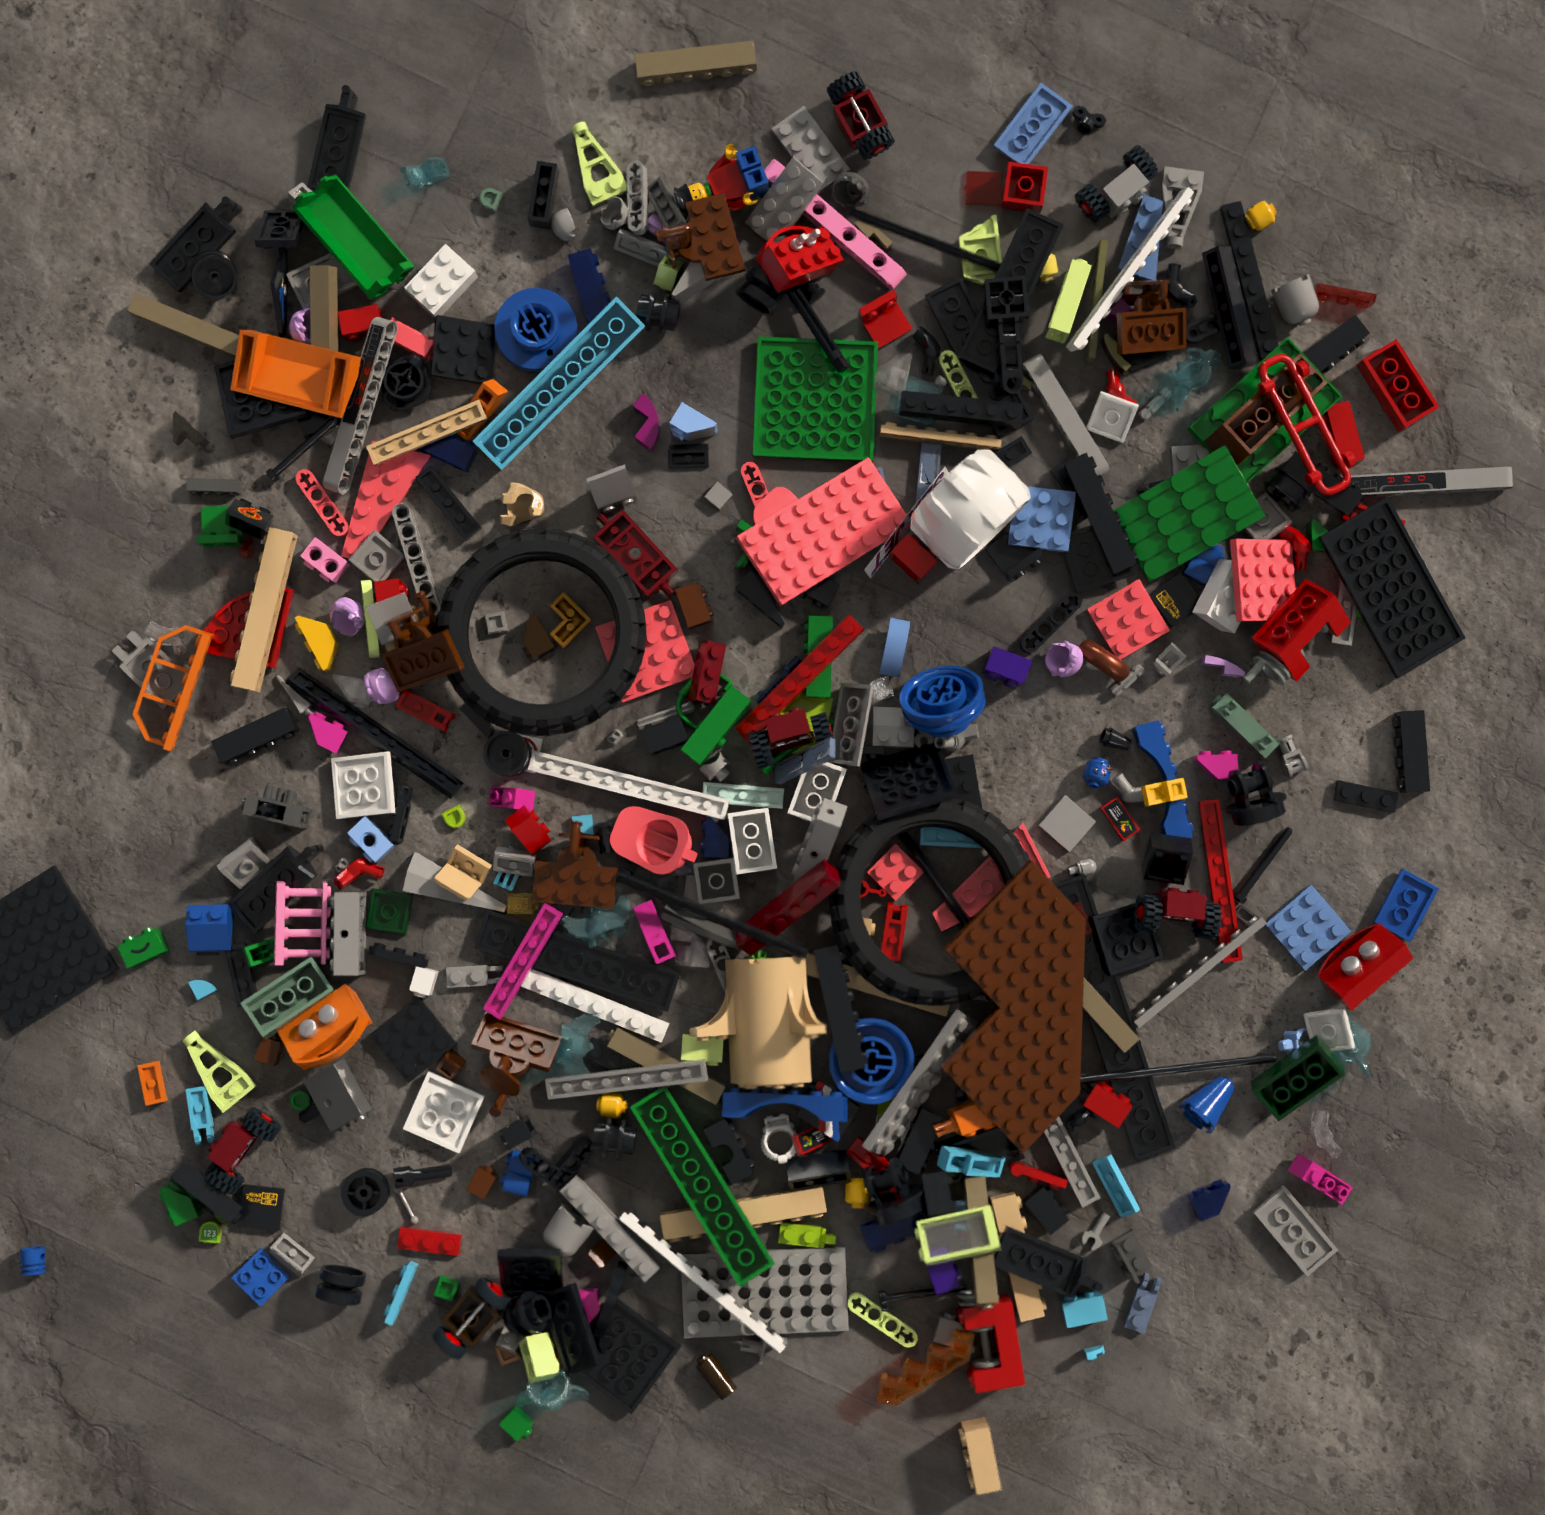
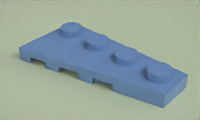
(1146, 218)

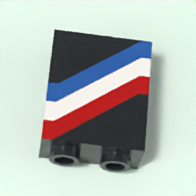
(831, 1129)

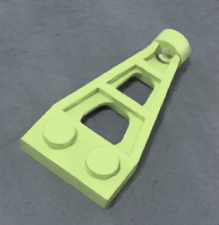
(609, 187)
(235, 1089)

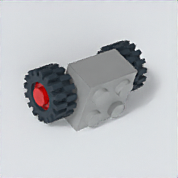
(1122, 191)

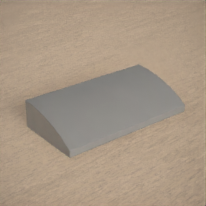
(851, 723)

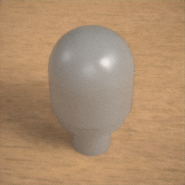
(1083, 867)

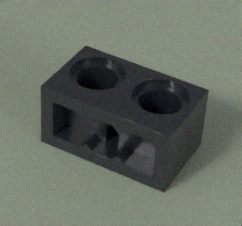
(517, 1132)

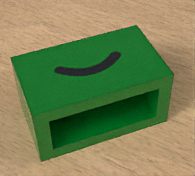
(143, 948)

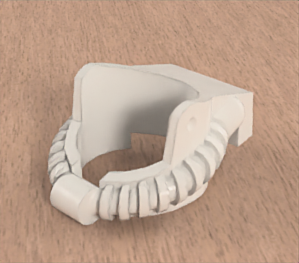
(773, 1125)

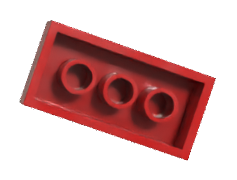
(1397, 385)

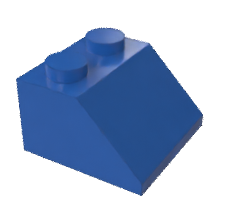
(209, 928)

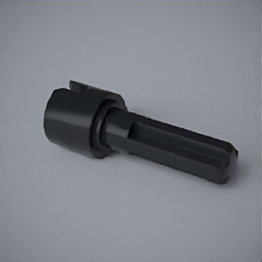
(407, 1176)

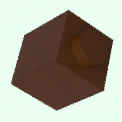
(270, 1050)
(482, 1181)

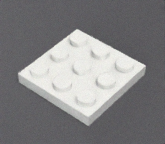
(363, 785)
(444, 1112)

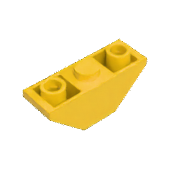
(319, 640)

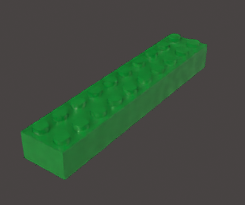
(702, 1186)

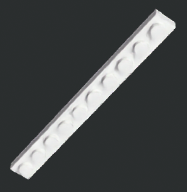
(1135, 264)
(628, 785)
(709, 1286)

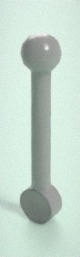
(414, 1220)

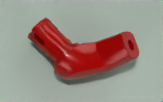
(1115, 387)
(1300, 545)
(356, 869)

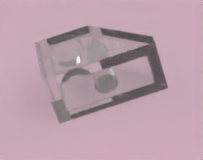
(893, 374)
(354, 690)

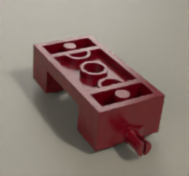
(652, 569)

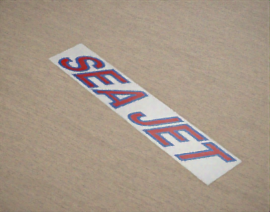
(899, 533)

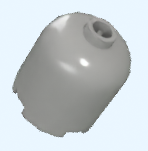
(1297, 301)
(567, 1231)

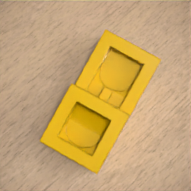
(1164, 792)

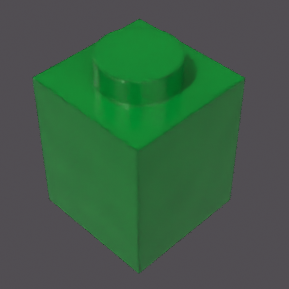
(516, 1423)

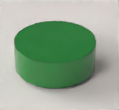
(300, 1100)

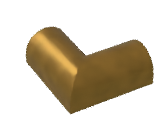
(573, 620)

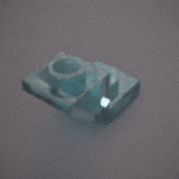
(428, 173)

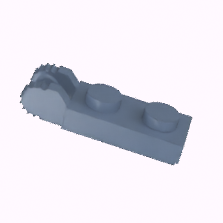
(1142, 1305)

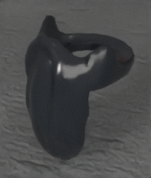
(1076, 1114)

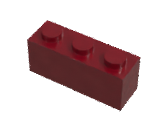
(706, 673)

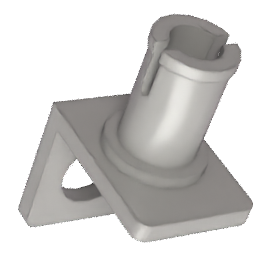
(757, 1347)

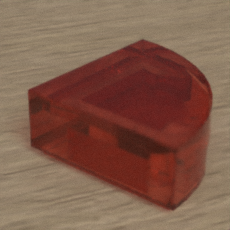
(246, 550)

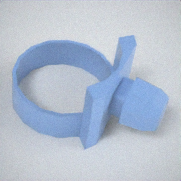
(1290, 1041)

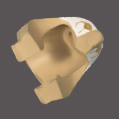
(521, 504)

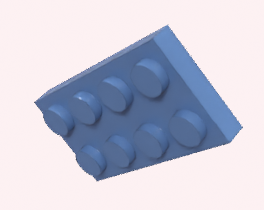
(1033, 125)

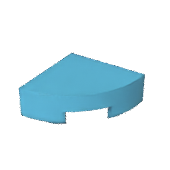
(587, 823)
(201, 988)
(1092, 1352)

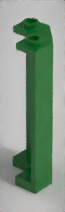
(352, 236)

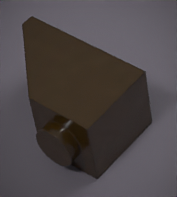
(536, 639)

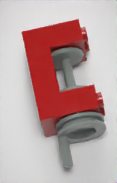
(1291, 628)
(991, 1371)

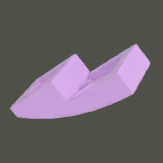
(1227, 668)

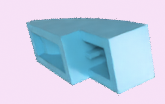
(970, 1162)

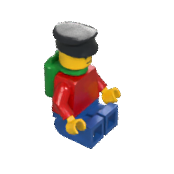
(738, 179)

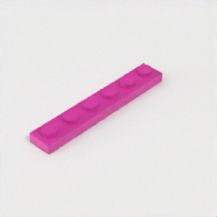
(523, 961)

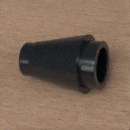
(1114, 739)

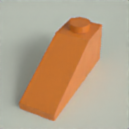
(490, 396)

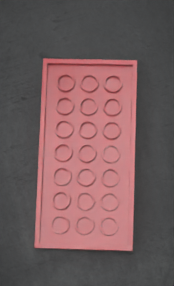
(823, 531)

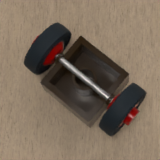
(470, 1317)

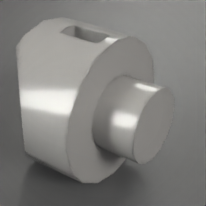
(717, 768)

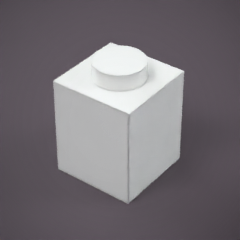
(423, 981)

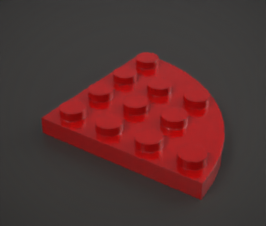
(230, 622)

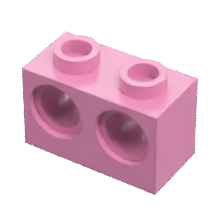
(327, 557)

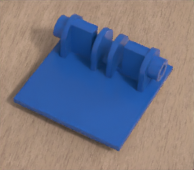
(260, 1277)

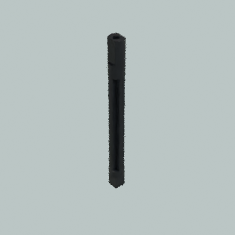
(817, 329)

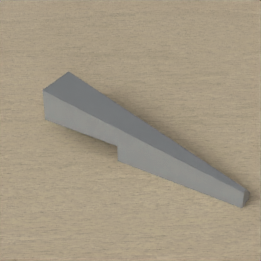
(421, 881)

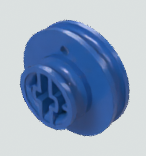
(530, 352)
(942, 700)
(894, 1073)

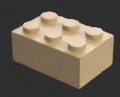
(979, 1456)

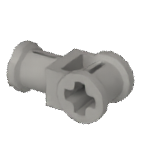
(1291, 756)

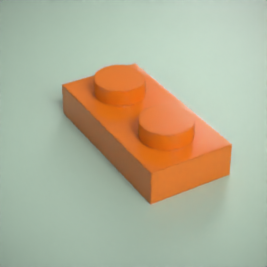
(152, 1083)

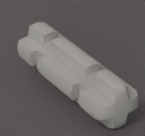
(1155, 404)
(1136, 672)

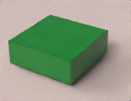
(446, 1288)

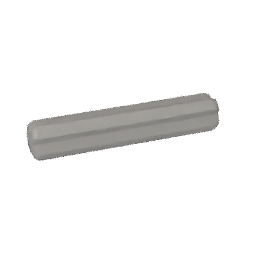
(662, 716)

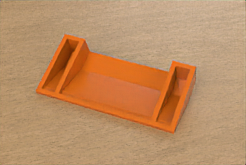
(294, 373)

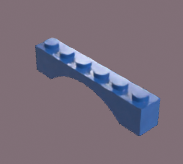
(1151, 740)
(826, 1108)

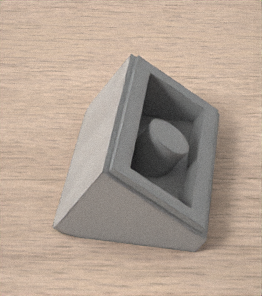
(514, 861)
(291, 1254)

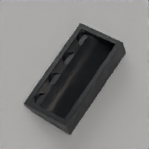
(988, 1141)

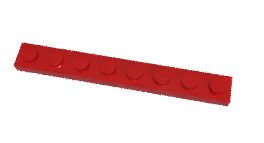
(801, 676)
(1219, 872)

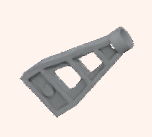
(1178, 180)

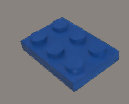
(1405, 905)

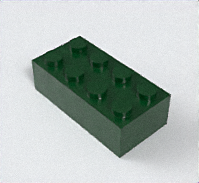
(1297, 1078)

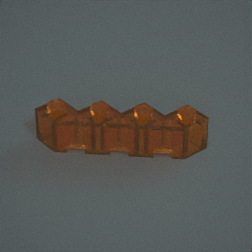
(920, 1374)

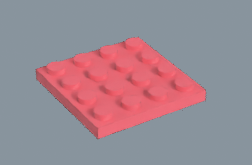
(1261, 577)
(665, 655)

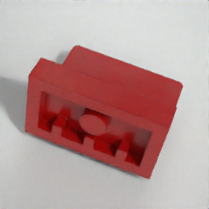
(884, 319)

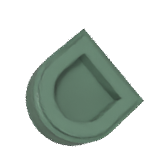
(490, 199)

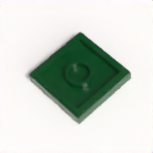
(389, 911)

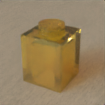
(521, 903)

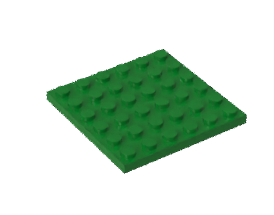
(808, 406)

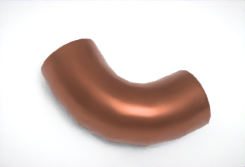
(1104, 660)

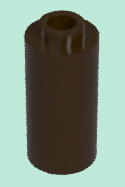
(715, 1376)

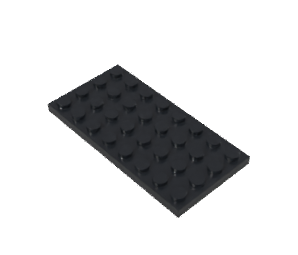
(1391, 587)

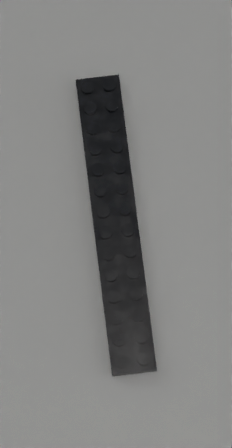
(1146, 1120)

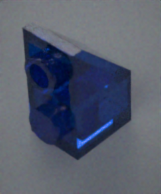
(716, 840)
(1209, 1201)

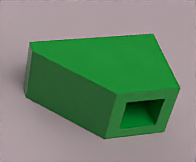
(179, 1205)

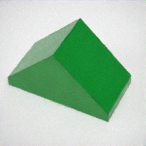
(1313, 531)
(259, 953)

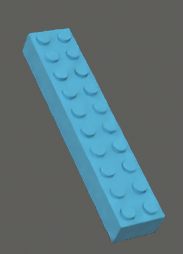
(559, 382)

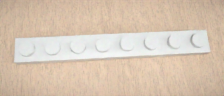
(596, 1004)

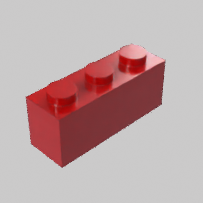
(1343, 429)

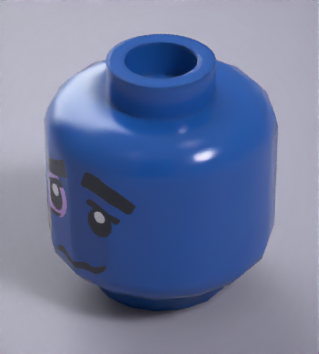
(1097, 772)

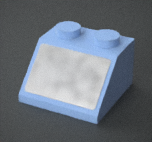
(691, 424)

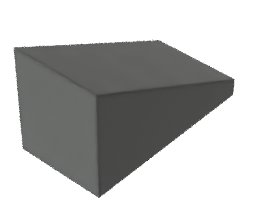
(1244, 914)

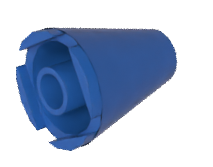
(1208, 1103)

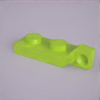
(804, 1235)

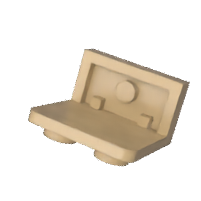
(463, 873)

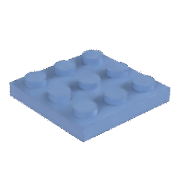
(1044, 521)
(1307, 927)

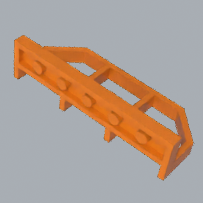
(189, 682)

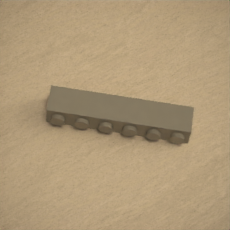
(696, 63)

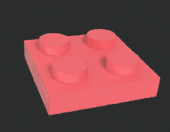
(895, 871)

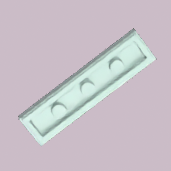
(746, 795)

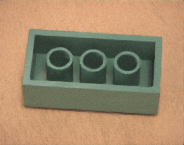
(287, 998)

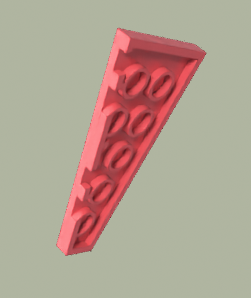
(378, 493)
(984, 884)

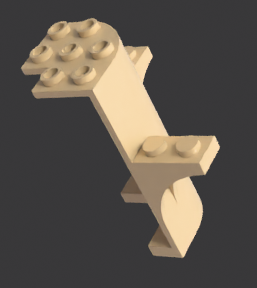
(766, 1022)

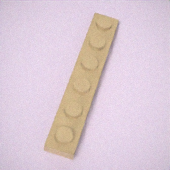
(426, 433)
(948, 437)

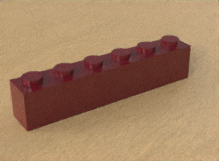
(791, 904)

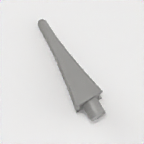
(301, 703)

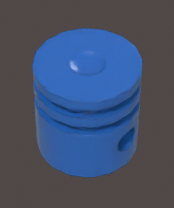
(33, 1260)

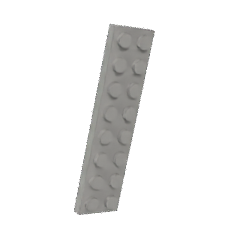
(919, 1084)

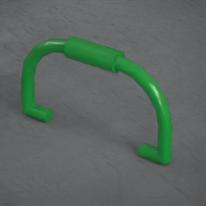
(684, 692)

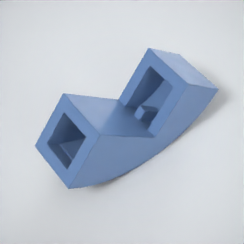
(894, 647)

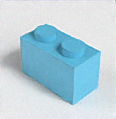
(1083, 1309)

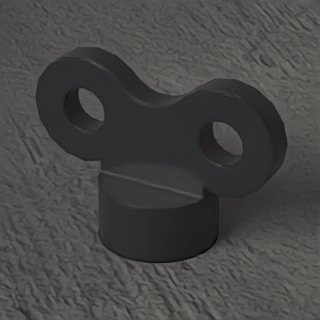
(1087, 120)

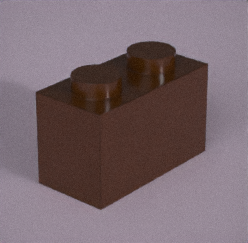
(693, 605)

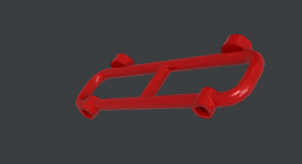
(1298, 371)

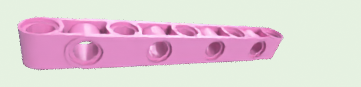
(859, 248)

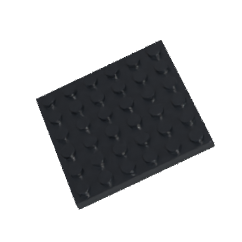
(46, 950)

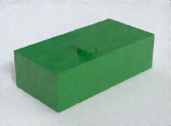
(716, 726)

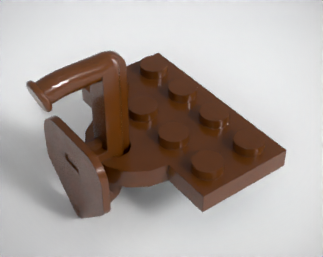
(705, 238)
(1152, 322)
(419, 654)
(575, 879)
(515, 1046)

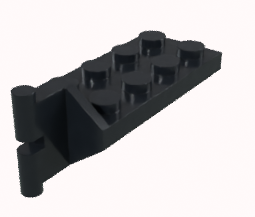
(338, 140)
(204, 231)
(257, 899)
(1042, 1263)

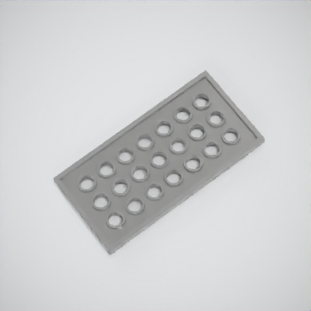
(775, 1301)

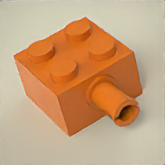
(964, 1120)

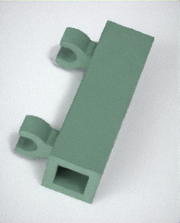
(1243, 725)

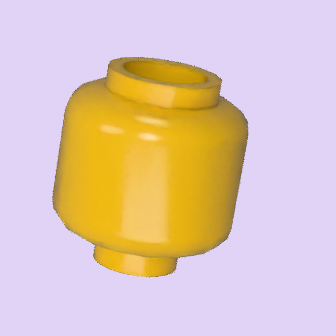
(1261, 216)
(611, 1105)
(856, 1193)

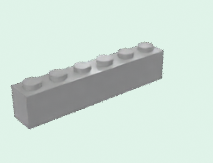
(610, 1228)

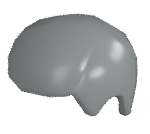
(615, 214)
(563, 225)

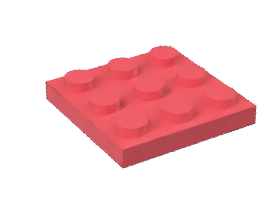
(1128, 620)

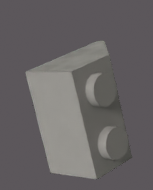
(891, 729)

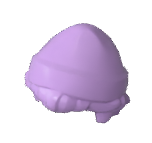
(300, 326)
(347, 616)
(1064, 659)
(380, 686)

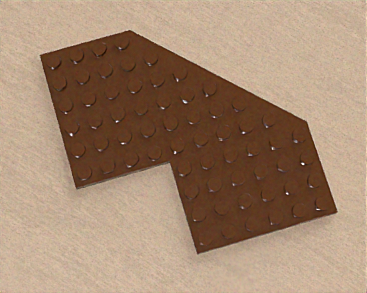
(1030, 962)

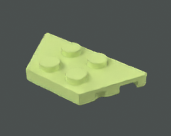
(984, 241)

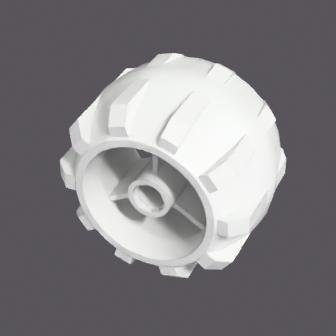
(969, 508)

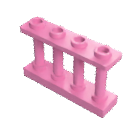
(281, 913)

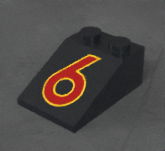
(248, 518)

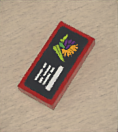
(1120, 819)
(809, 1140)

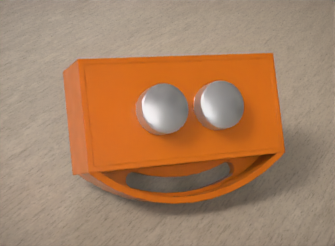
(326, 1029)

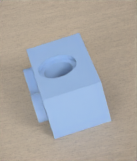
(382, 844)

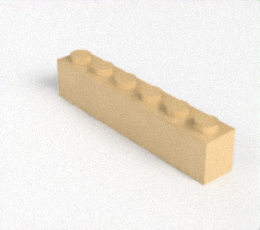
(1025, 1292)

